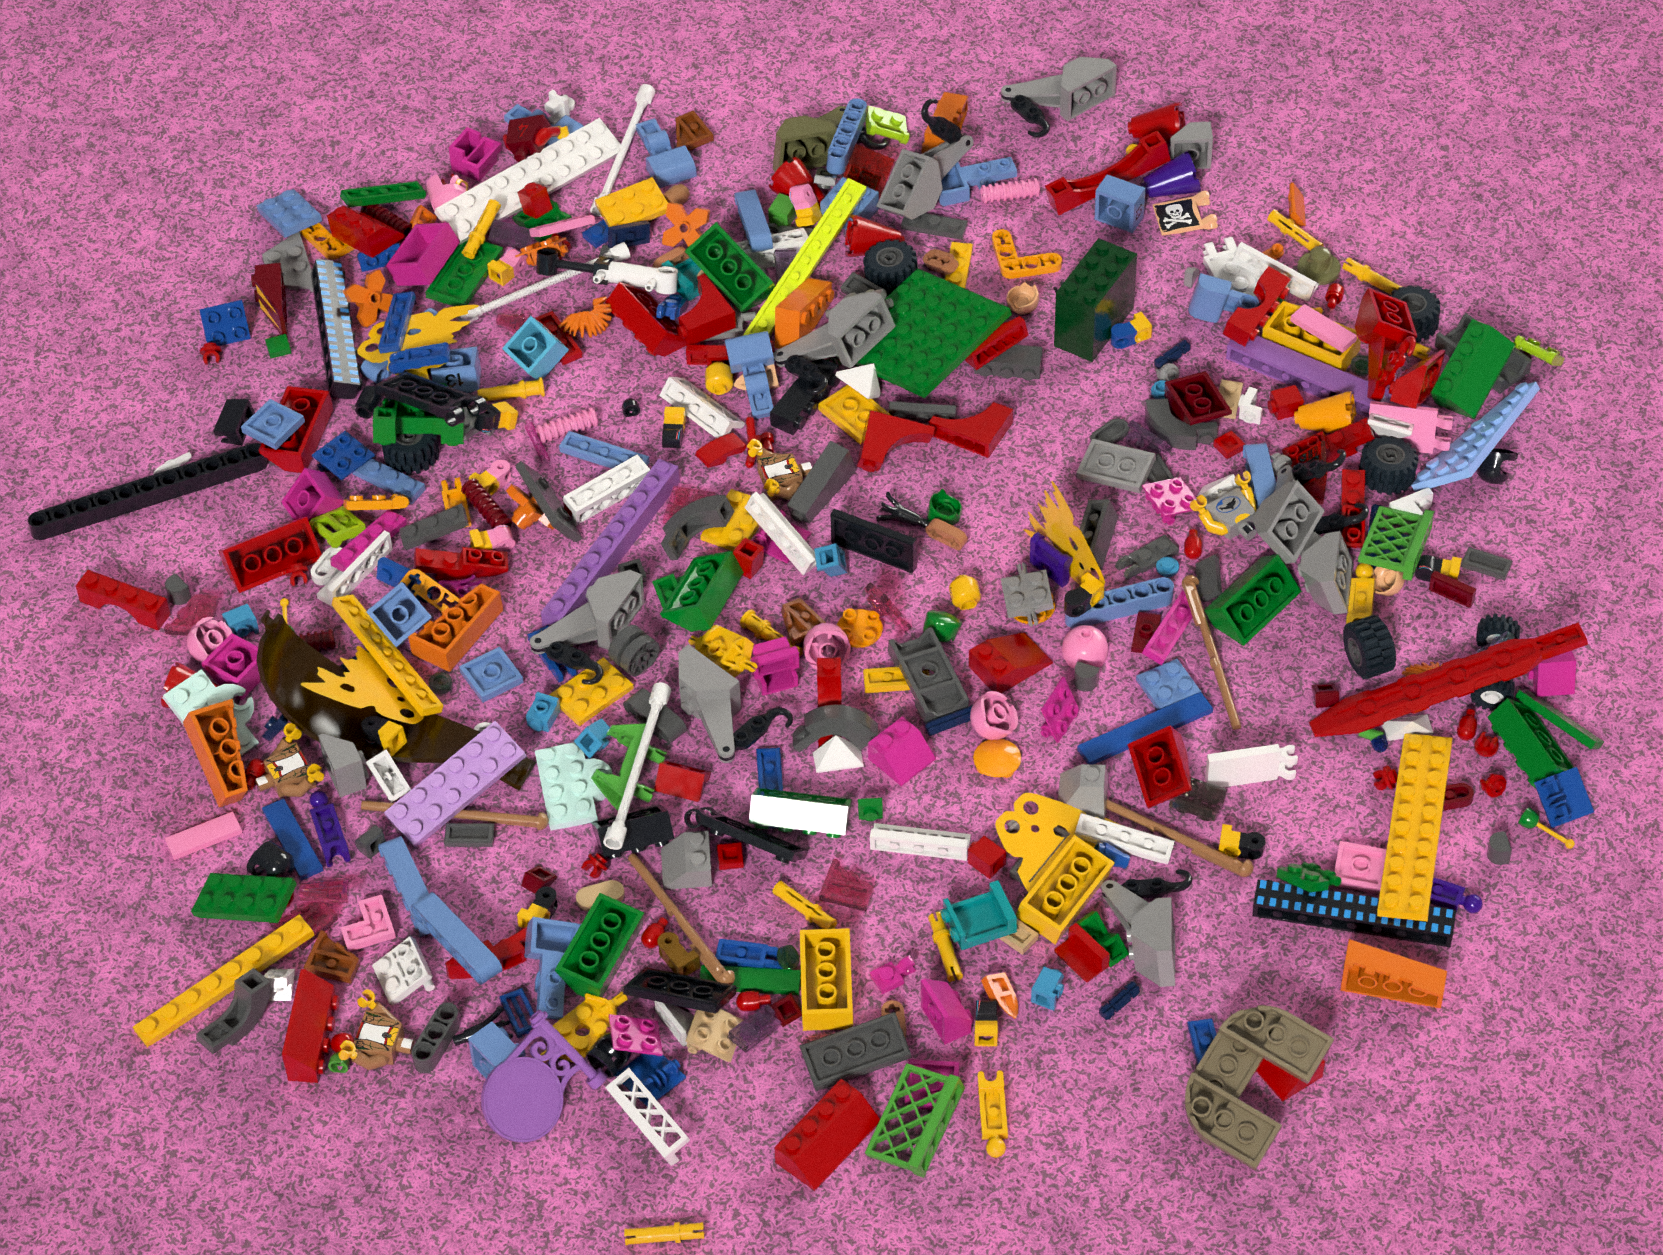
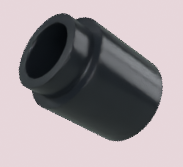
(368, 402)

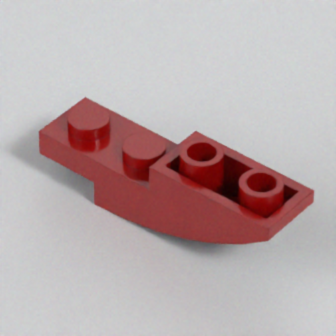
(709, 354)
(1345, 438)
(1351, 493)
(461, 565)
(508, 951)

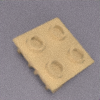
(710, 1034)

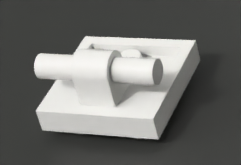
(403, 971)

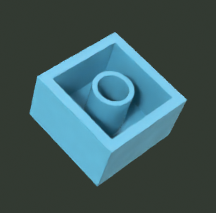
(535, 348)

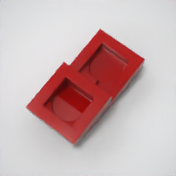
(719, 449)

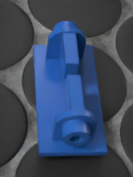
(380, 260)

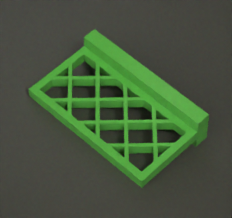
(1413, 544)
(935, 1121)

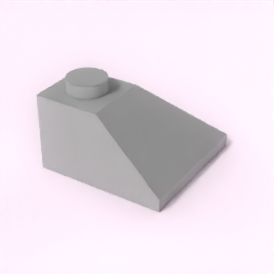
(1085, 789)

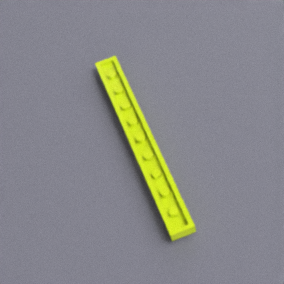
(809, 254)

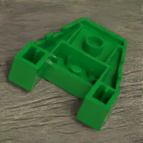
(401, 418)

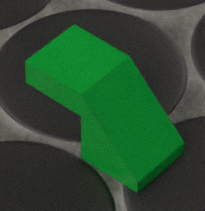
(1109, 941)

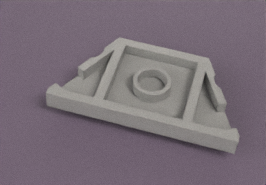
(293, 262)

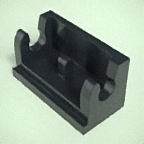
(232, 417)

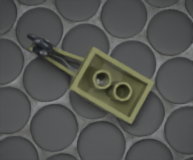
(811, 138)

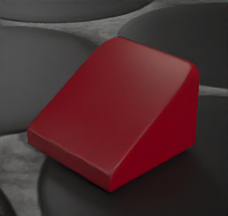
(1325, 695)
(537, 878)
(786, 1010)

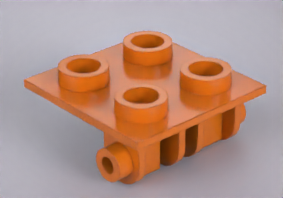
(553, 243)

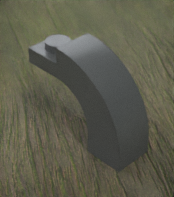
(1175, 432)
(692, 519)
(835, 720)
(242, 1015)

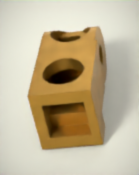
(676, 956)

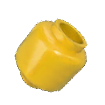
(718, 378)
(964, 592)

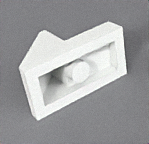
(1414, 503)
(281, 984)

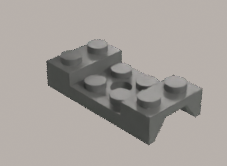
(1514, 369)
(936, 693)

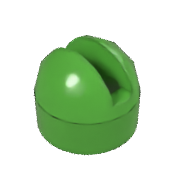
(334, 1063)

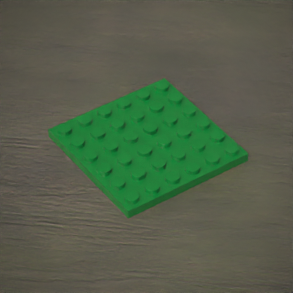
(933, 332)

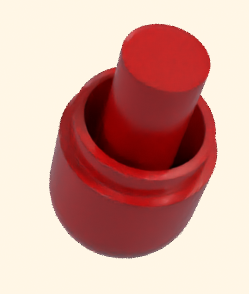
(1333, 292)
(1193, 545)
(1467, 726)
(254, 770)
(652, 932)
(751, 1001)
(338, 1039)

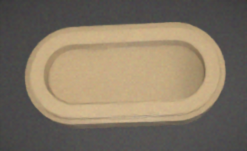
(587, 895)

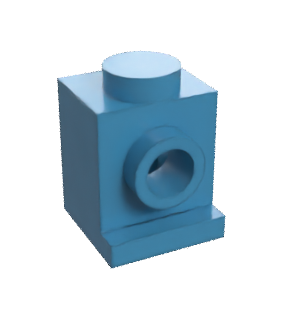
(831, 560)
(241, 621)
(543, 712)
(593, 738)
(1047, 988)

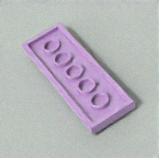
(455, 784)

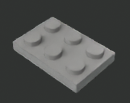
(1116, 466)

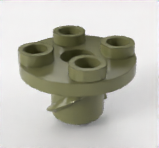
(1319, 266)

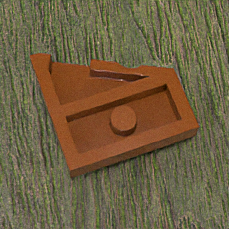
(692, 131)
(799, 620)
(331, 960)

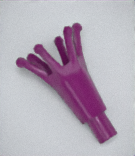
(458, 588)

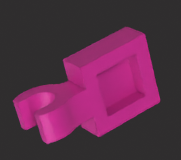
(890, 976)

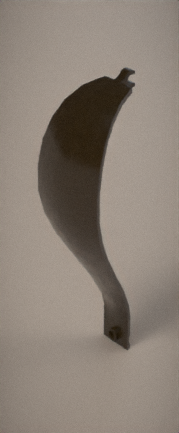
(288, 661)

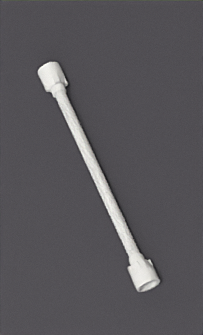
(643, 98)
(618, 252)
(616, 832)

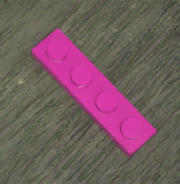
(387, 521)
(1169, 630)

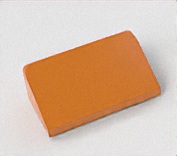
(1296, 205)

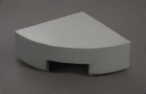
(1190, 276)

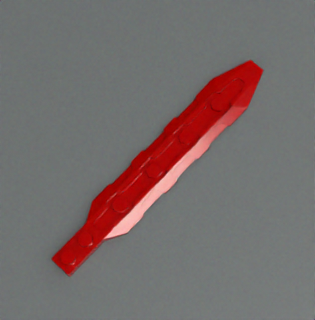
(1445, 682)

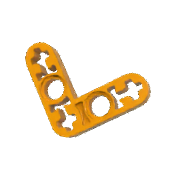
(322, 246)
(1014, 261)
(426, 583)

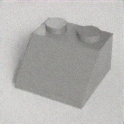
(1196, 140)
(344, 764)
(687, 861)

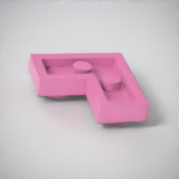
(374, 928)

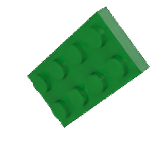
(463, 276)
(244, 897)

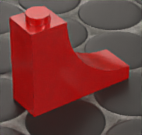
(709, 316)
(998, 342)
(885, 433)
(975, 433)
(829, 686)

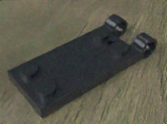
(431, 397)
(723, 825)

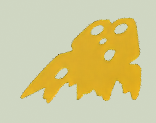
(433, 331)
(1059, 530)
(369, 685)
(1038, 846)

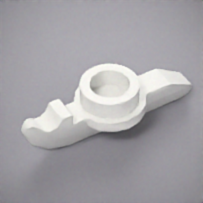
(173, 463)

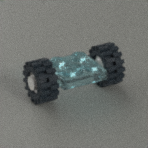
(1489, 633)

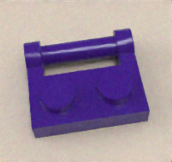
(1047, 557)

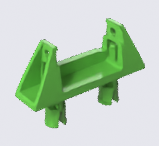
(614, 786)

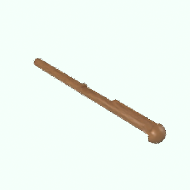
(1189, 584)
(539, 822)
(1200, 849)
(705, 954)

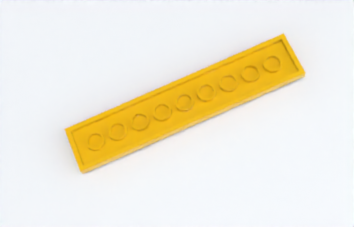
(1415, 827)

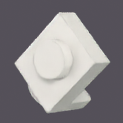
(1248, 410)

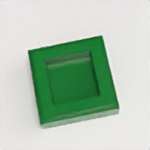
(278, 346)

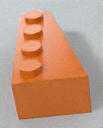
(953, 108)
(801, 311)
(457, 629)
(218, 750)
(1391, 976)

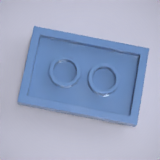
(289, 213)

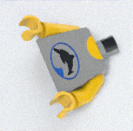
(1229, 513)

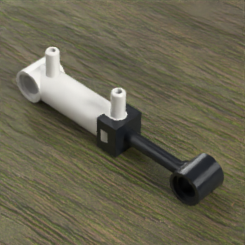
(608, 271)

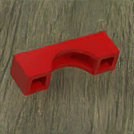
(1244, 322)
(144, 606)

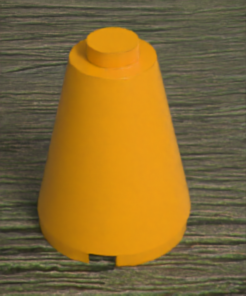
(1327, 414)

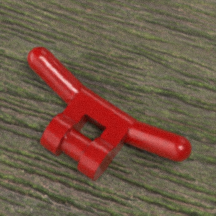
(765, 439)

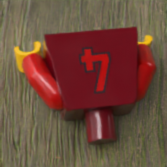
(530, 135)

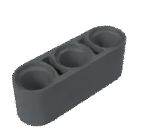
(668, 725)
(436, 1028)

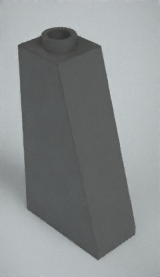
(822, 483)

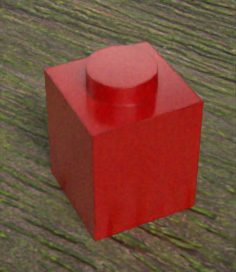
(534, 200)
(1285, 402)
(749, 557)
(986, 857)

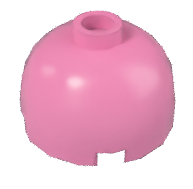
(206, 637)
(826, 642)
(1085, 645)
(993, 716)

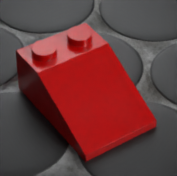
(1007, 661)
(1161, 765)

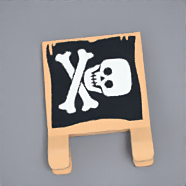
(1183, 215)

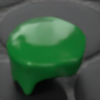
(944, 508)
(943, 623)

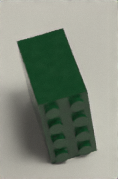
(1095, 299)

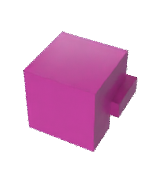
(473, 155)
(775, 665)
(1554, 675)

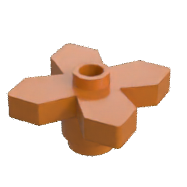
(679, 217)
(369, 298)
(528, 510)

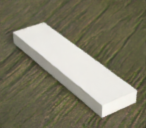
(1124, 838)

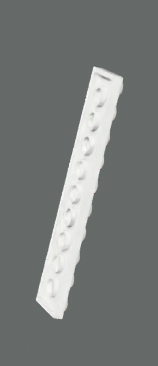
(551, 168)

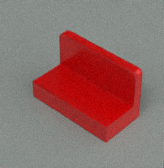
(681, 780)
(1083, 953)

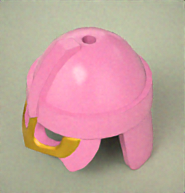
(442, 193)

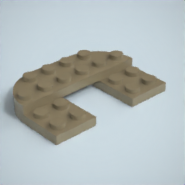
(1228, 1067)

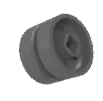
(633, 650)

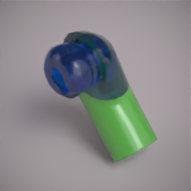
(1376, 738)

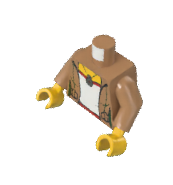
(778, 472)
(288, 769)
(377, 1038)

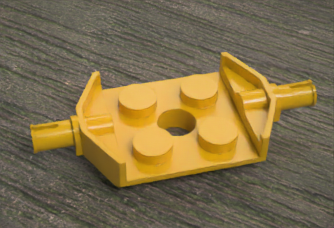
(733, 653)
(590, 1014)

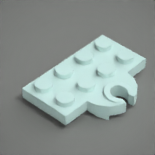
(200, 692)
(568, 785)

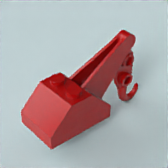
(1390, 332)

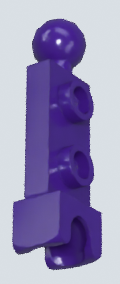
(328, 828)
(1452, 895)

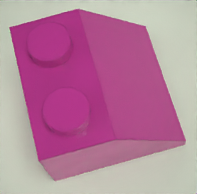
(311, 495)
(234, 664)
(900, 751)
(945, 1010)

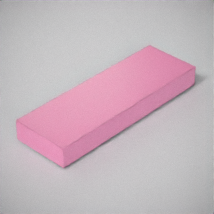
(562, 225)
(1323, 328)
(203, 835)

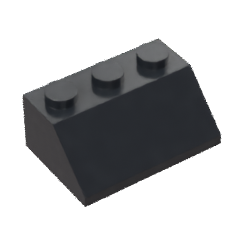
(643, 829)

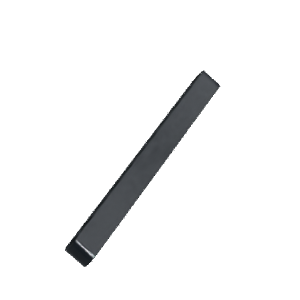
(146, 492)

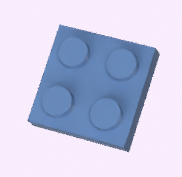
(272, 424)
(491, 674)
(1167, 684)

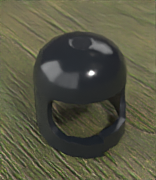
(1490, 468)
(273, 859)
(601, 1055)

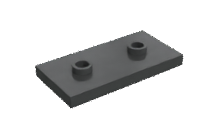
(548, 501)
(855, 1051)

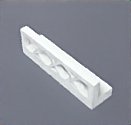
(785, 240)
(1258, 262)
(700, 407)
(605, 489)
(781, 532)
(345, 582)
(919, 841)
(644, 1124)

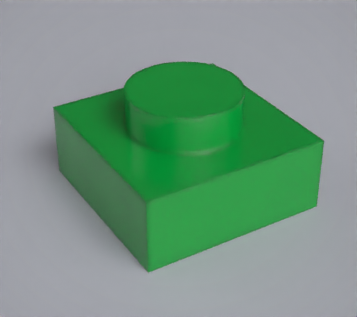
(870, 809)

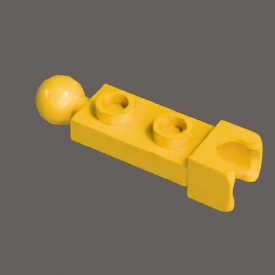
(1361, 593)
(993, 1113)

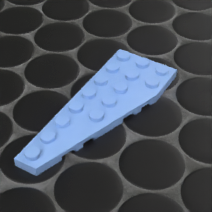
(1477, 442)

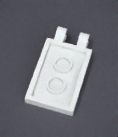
(1222, 267)
(1250, 765)

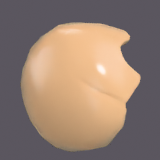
(1023, 299)
(1388, 580)

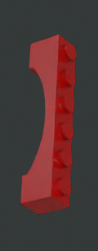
(1147, 155)

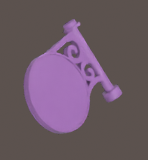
(524, 1094)

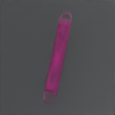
(533, 441)

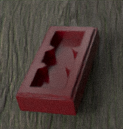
(1452, 589)
(1145, 628)

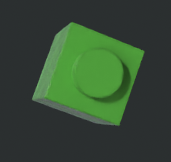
(782, 211)

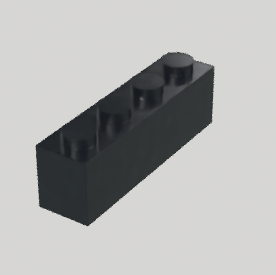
(797, 405)

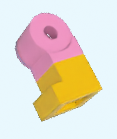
(805, 205)
(506, 266)
(494, 477)
(496, 539)

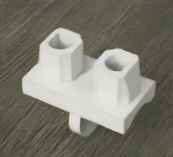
(558, 106)

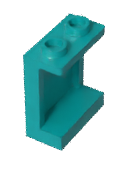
(687, 278)
(980, 917)

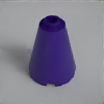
(1172, 178)

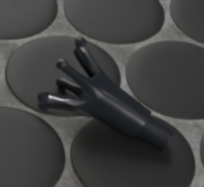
(901, 514)
(463, 1037)

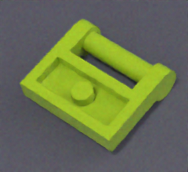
(886, 124)
(1533, 347)
(342, 521)

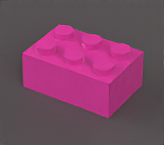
(422, 254)

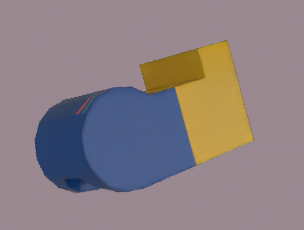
(1131, 332)

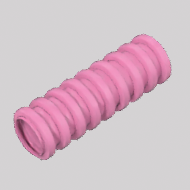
(1010, 190)
(572, 423)

